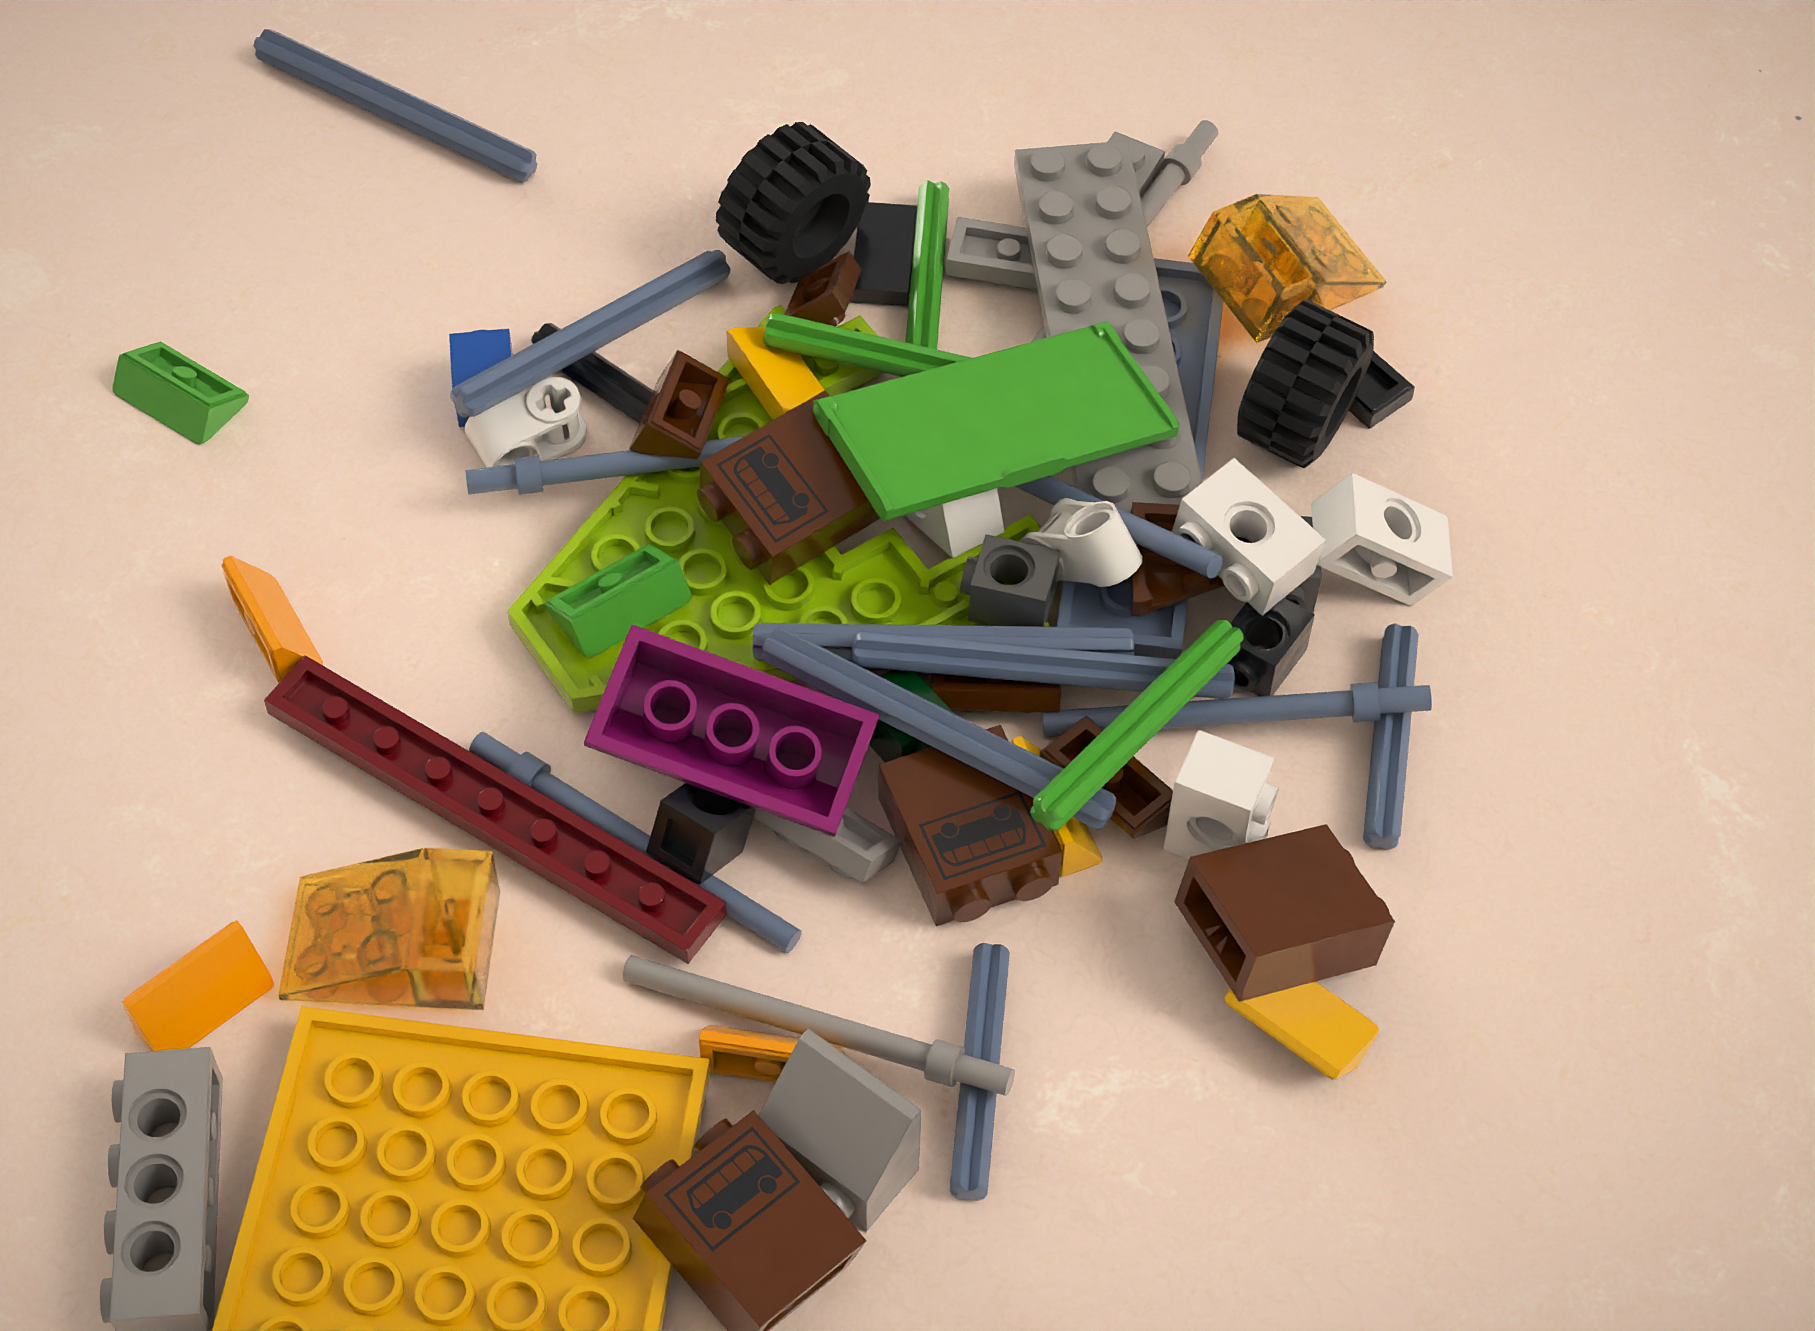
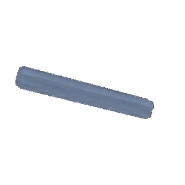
(1390, 742)
(982, 1041)

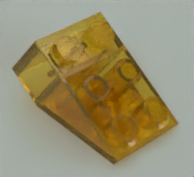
(1276, 253)
(395, 931)

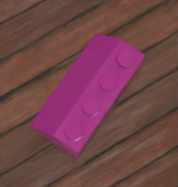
(732, 730)

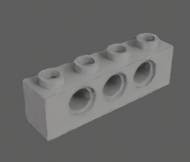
(158, 1090)

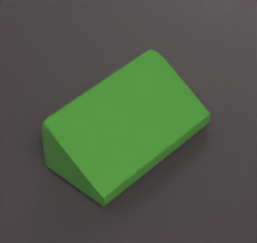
(177, 391)
(625, 593)

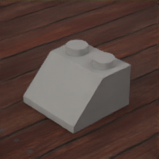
(844, 1128)

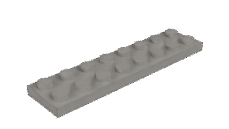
(1099, 267)

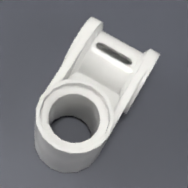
(527, 427)
(1091, 542)

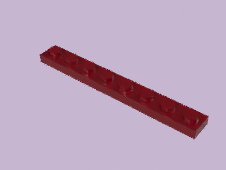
(497, 809)

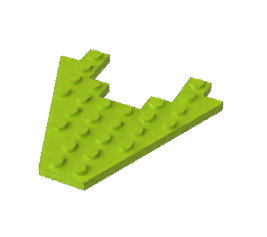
(867, 585)

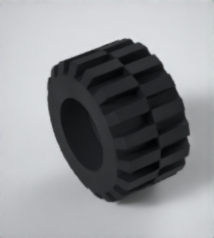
(792, 202)
(1304, 383)

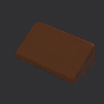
(680, 409)
(1141, 796)

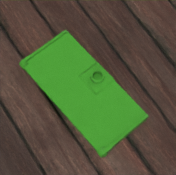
(994, 420)

